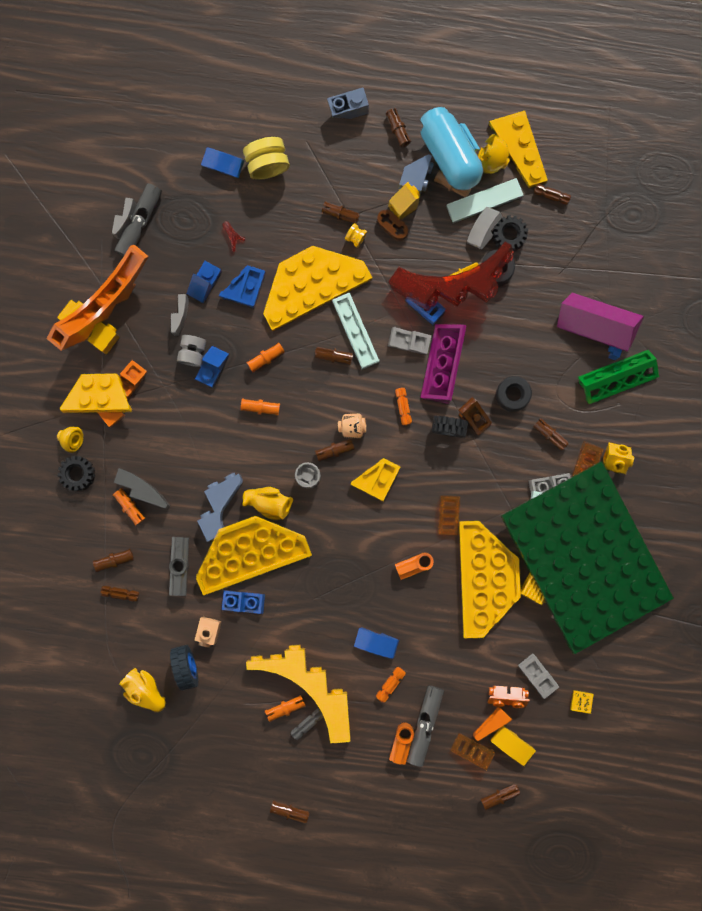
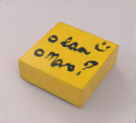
(581, 701)

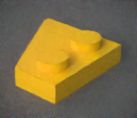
(377, 479)

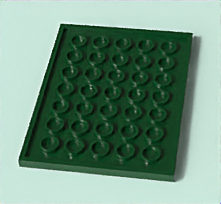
(587, 557)

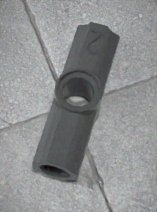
(178, 580)

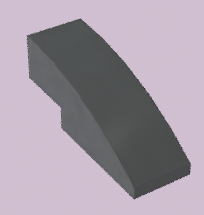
(140, 488)

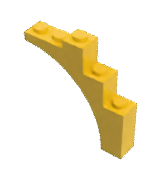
(314, 682)

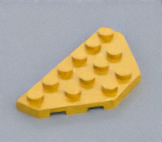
(310, 282)
(249, 551)
(487, 579)

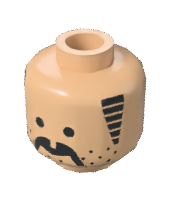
(352, 426)

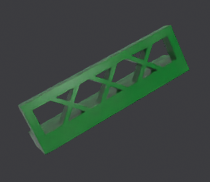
(619, 372)

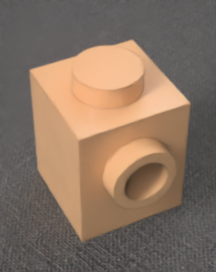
(207, 631)

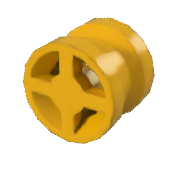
(356, 235)

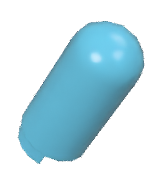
(452, 148)

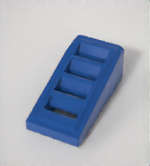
(431, 319)

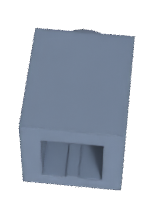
(349, 104)
(416, 173)

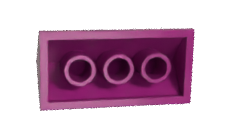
(599, 321)
(443, 362)

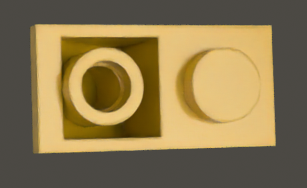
(404, 201)

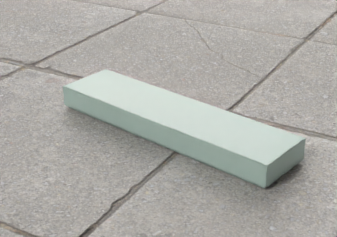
(489, 198)
(355, 331)

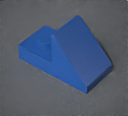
(203, 282)
(212, 366)

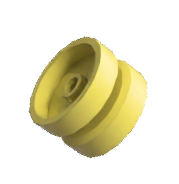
(266, 158)

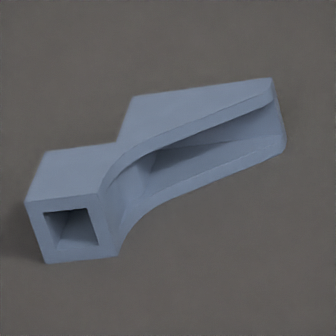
(219, 497)

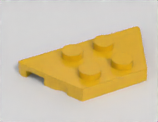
(97, 394)

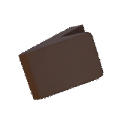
(475, 415)

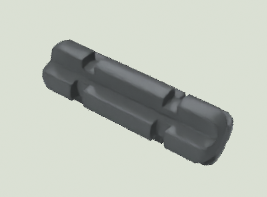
(307, 724)

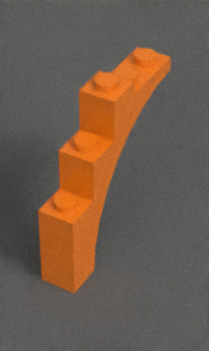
(99, 306)

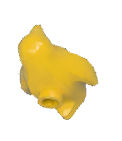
(268, 502)
(142, 690)

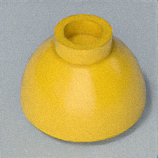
(70, 439)

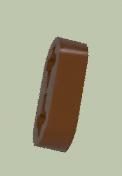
(390, 228)

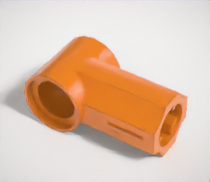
(412, 566)
(401, 744)

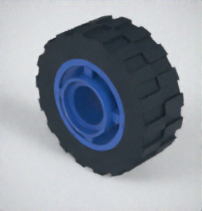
(184, 667)

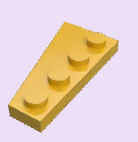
(522, 147)

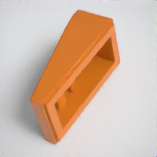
(492, 723)

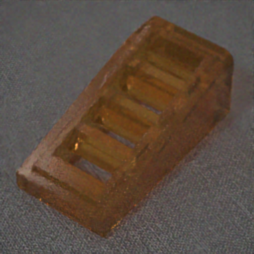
(583, 452)
(456, 499)
(490, 753)

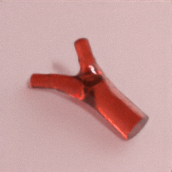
(232, 234)

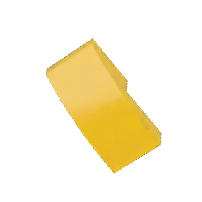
(513, 745)

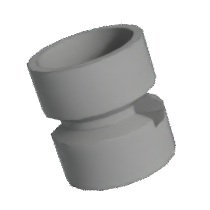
(191, 357)
(307, 475)

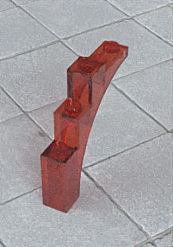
(453, 288)

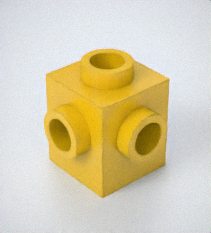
(618, 458)

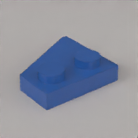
(245, 287)

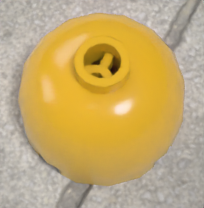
(494, 155)

